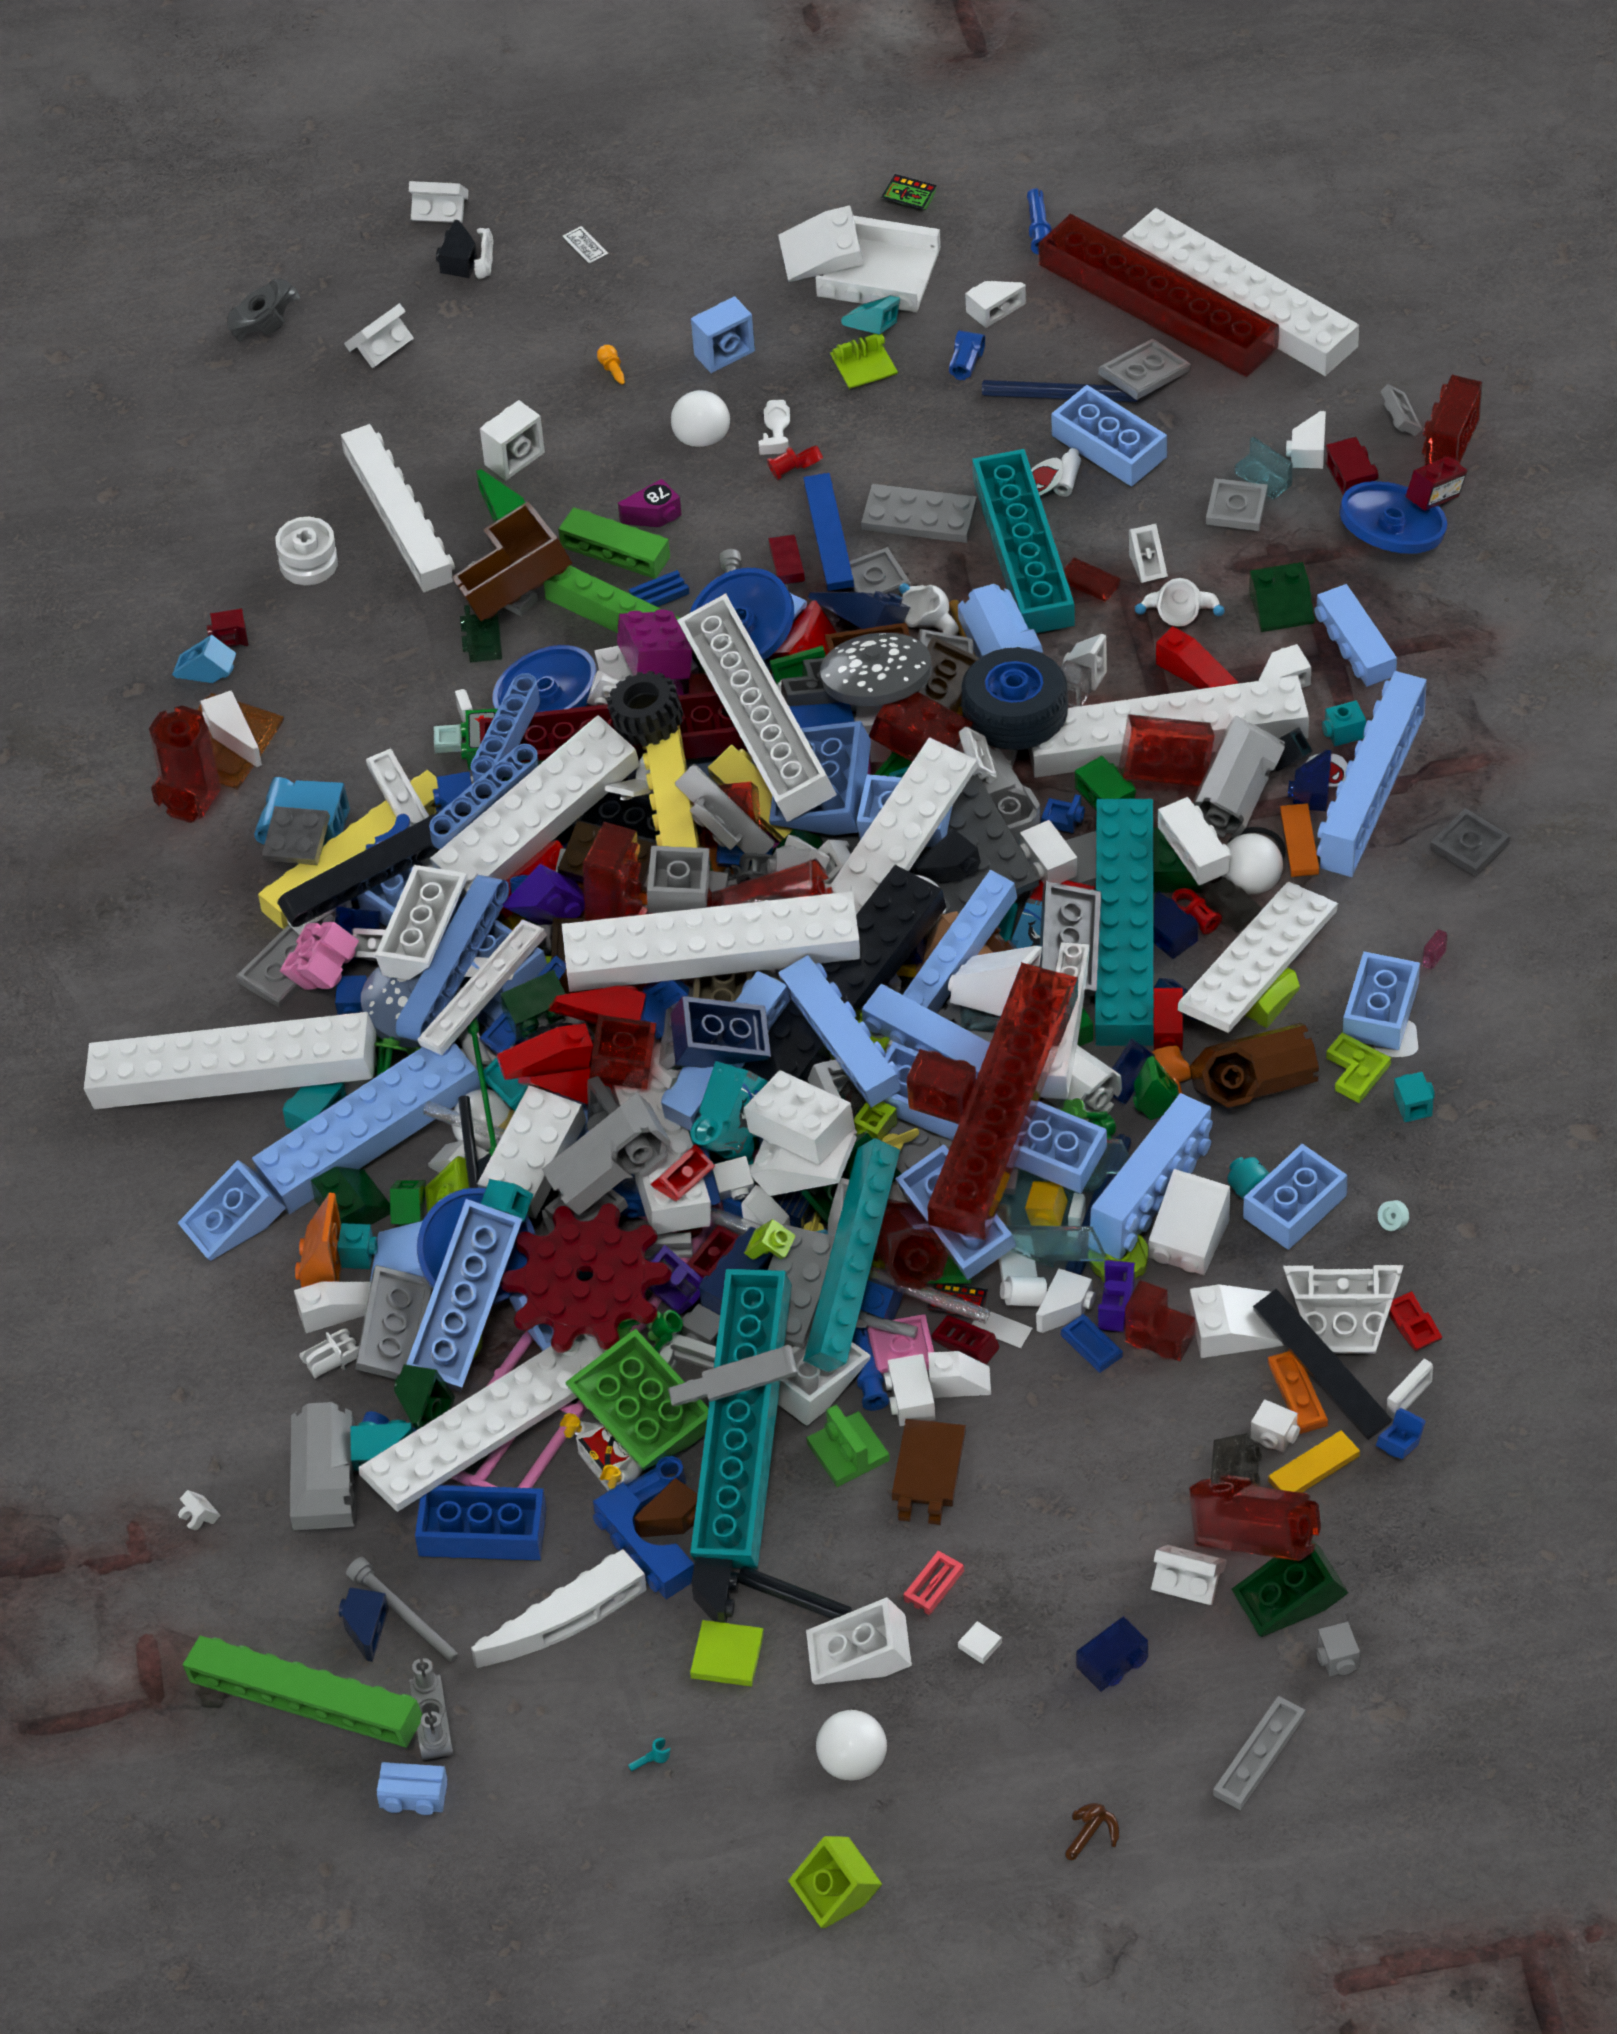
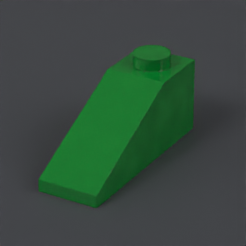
(497, 497)

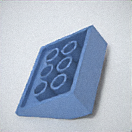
(844, 756)

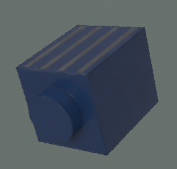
(797, 1208)

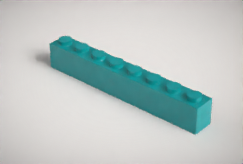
(851, 1255)

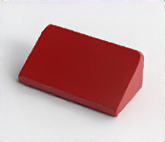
(683, 1173)

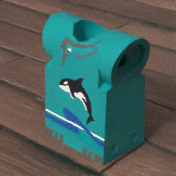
(723, 1116)

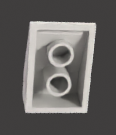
(821, 245)
(784, 1171)
(1227, 1320)
(815, 1389)
(860, 1644)

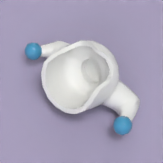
(1180, 602)
(928, 608)

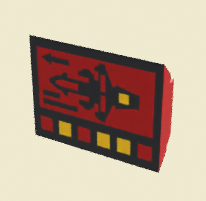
(970, 1294)

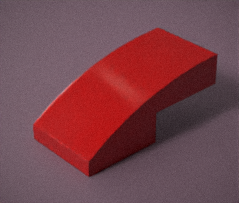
(1412, 1322)

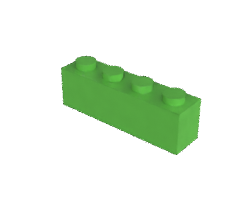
(614, 543)

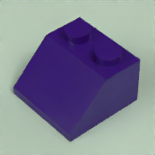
(546, 896)

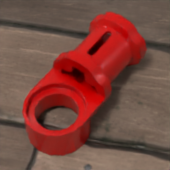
(789, 460)
(1199, 910)

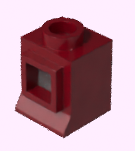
(228, 627)

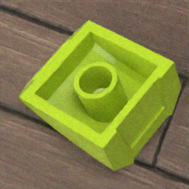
(1275, 998)

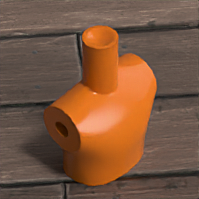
(1173, 1063)

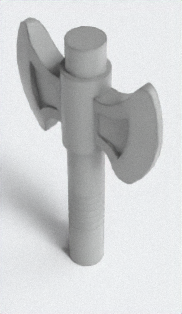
(868, 1319)

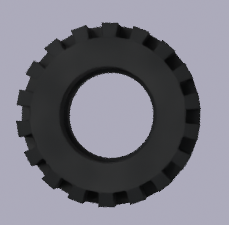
(645, 708)

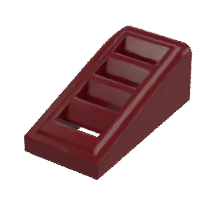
(982, 1348)

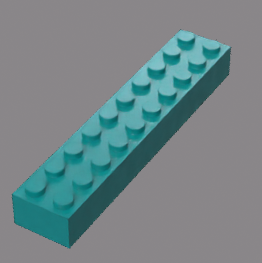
(1126, 922)
(743, 1424)

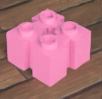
(319, 956)

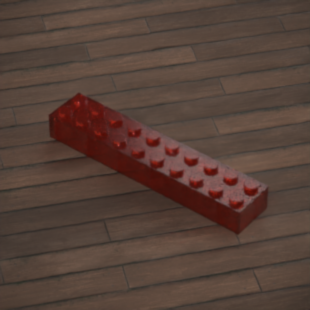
(1159, 295)
(1003, 1101)

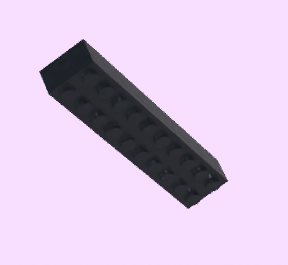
(888, 932)

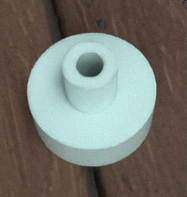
(1393, 1215)

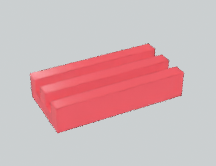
(931, 1604)

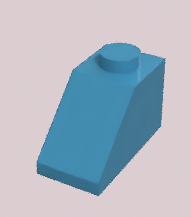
(205, 661)

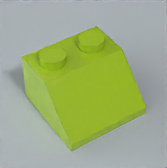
(834, 1880)

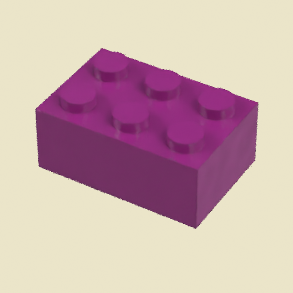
(654, 644)

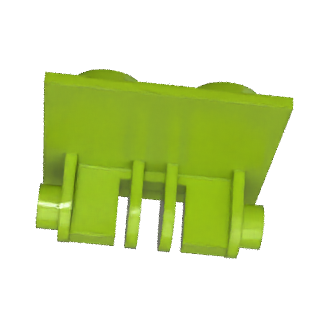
(863, 361)

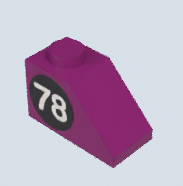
(651, 506)

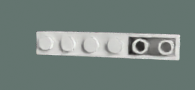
(1071, 961)
(565, 1612)

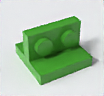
(847, 1446)

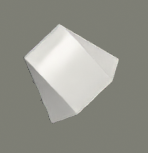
(1345, 1304)

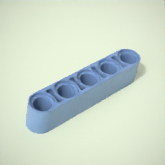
(508, 724)
(486, 785)

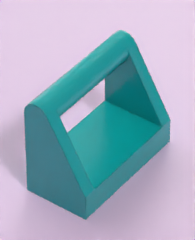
(874, 315)

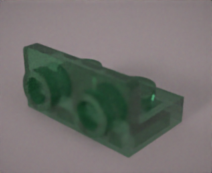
(482, 637)

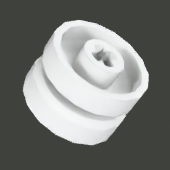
(306, 551)

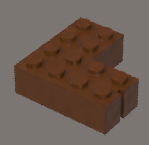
(521, 562)

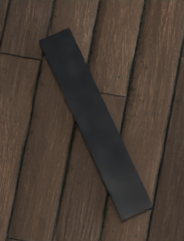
(1322, 1364)

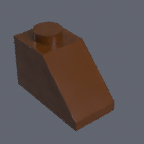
(669, 1512)

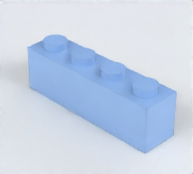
(1355, 635)

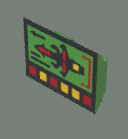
(909, 191)

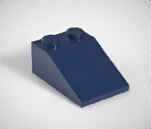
(863, 608)
(718, 1032)

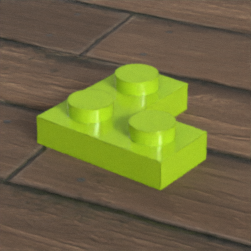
(1362, 1065)

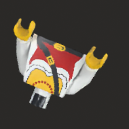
(601, 1452)

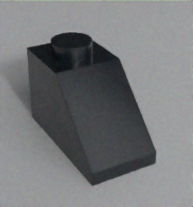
(949, 859)

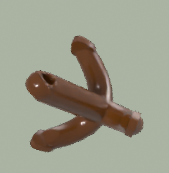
(1093, 1815)

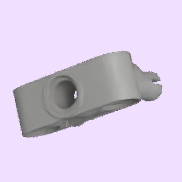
(428, 1691)

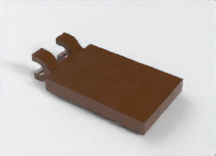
(928, 1467)

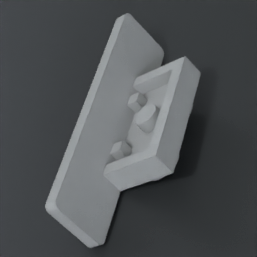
(722, 815)

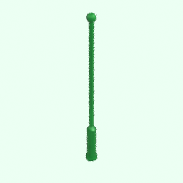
(473, 1029)

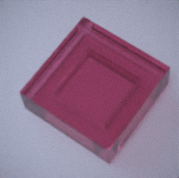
(1435, 949)

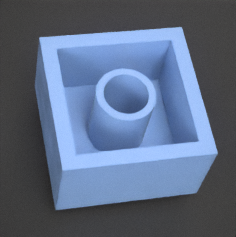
(722, 334)

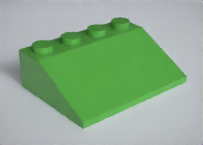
(632, 1401)

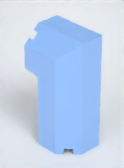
(995, 621)

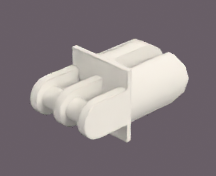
(331, 1353)

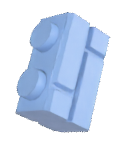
(411, 1788)

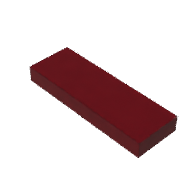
(786, 559)

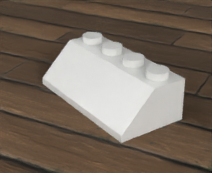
(419, 921)

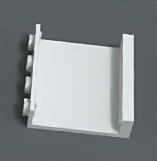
(896, 264)

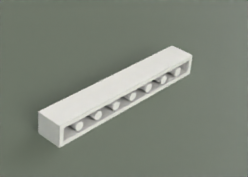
(397, 508)

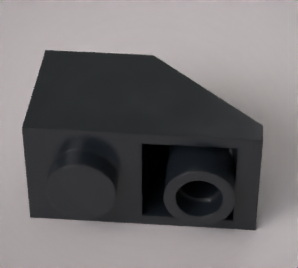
(457, 252)
(713, 1585)

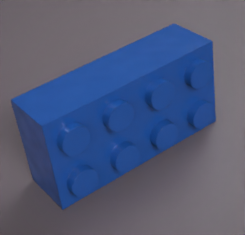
(481, 1522)

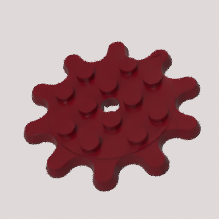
(593, 1305)

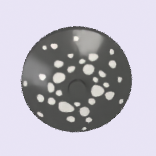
(876, 669)

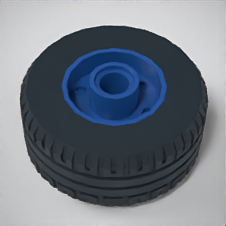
(1015, 698)

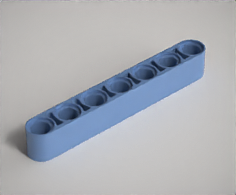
(453, 955)

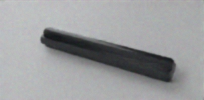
(792, 1593)

